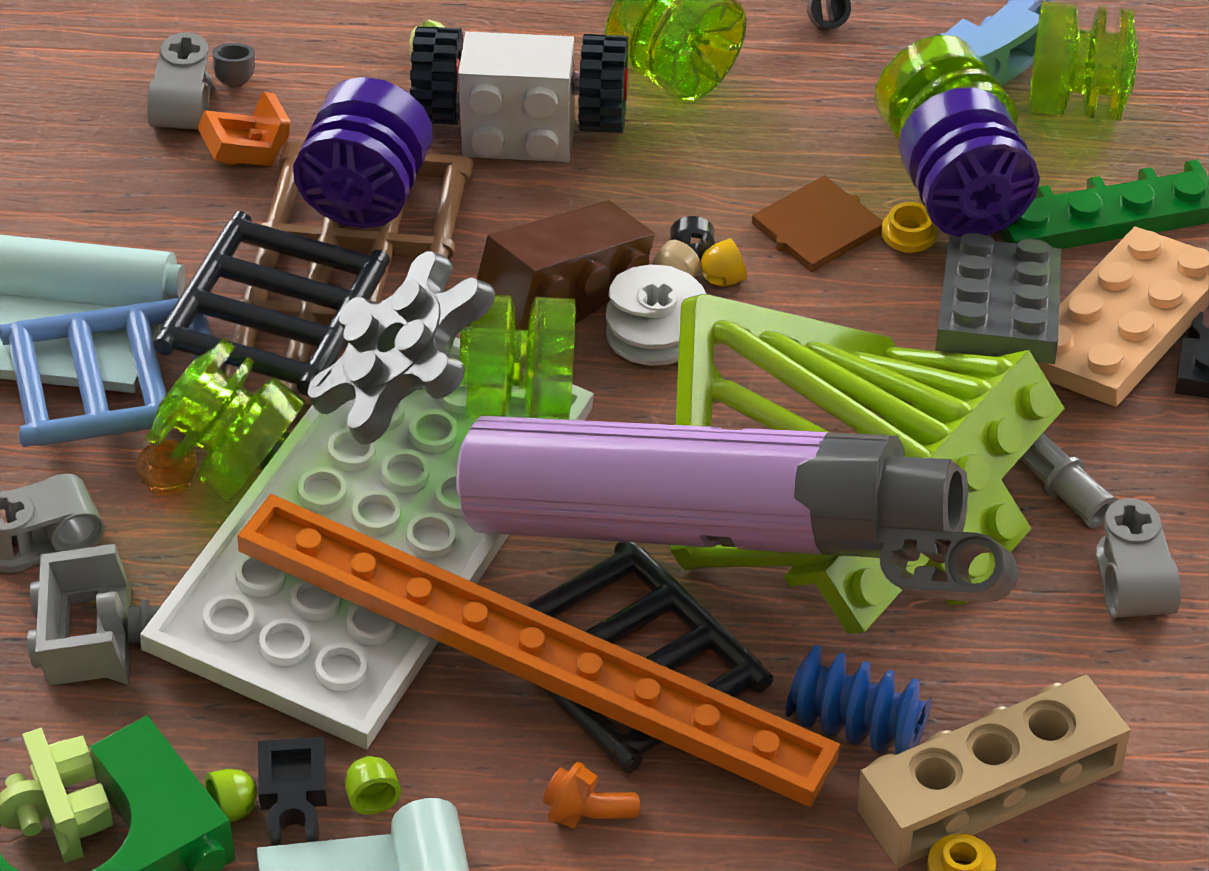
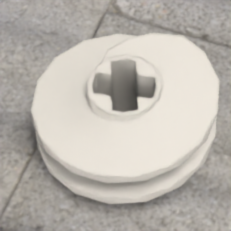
(647, 311)

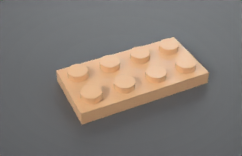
(1128, 315)

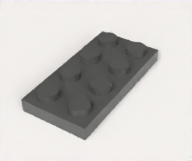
(1000, 298)

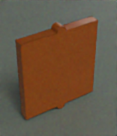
(818, 223)

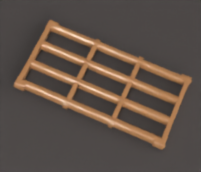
(456, 175)

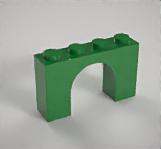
(161, 801)

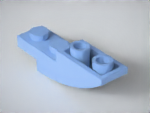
(1005, 39)

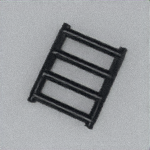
(221, 263)
(665, 596)

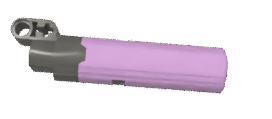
(730, 490)

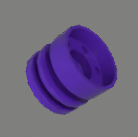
(363, 152)
(968, 162)

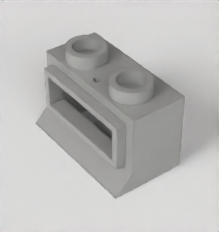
(78, 578)

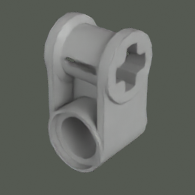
(180, 83)
(46, 520)
(1136, 562)

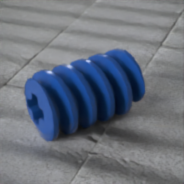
(857, 703)

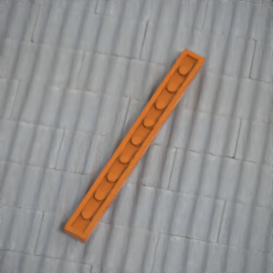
(541, 649)

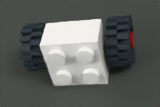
(519, 89)

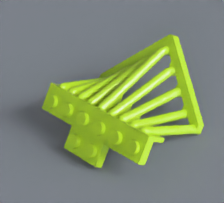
(962, 410)

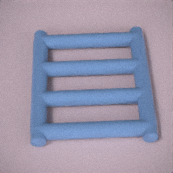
(79, 329)

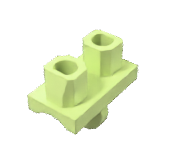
(70, 815)

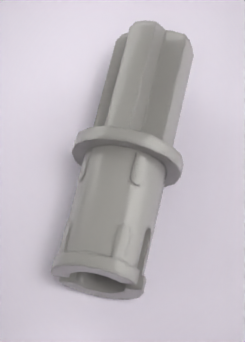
(1067, 479)

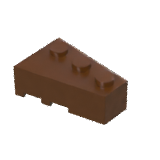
(565, 258)

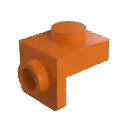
(246, 137)

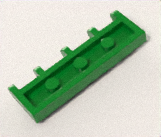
(1112, 211)

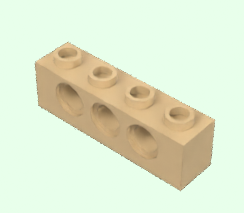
(992, 768)

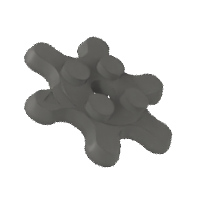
(400, 346)

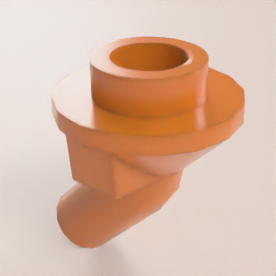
(573, 797)

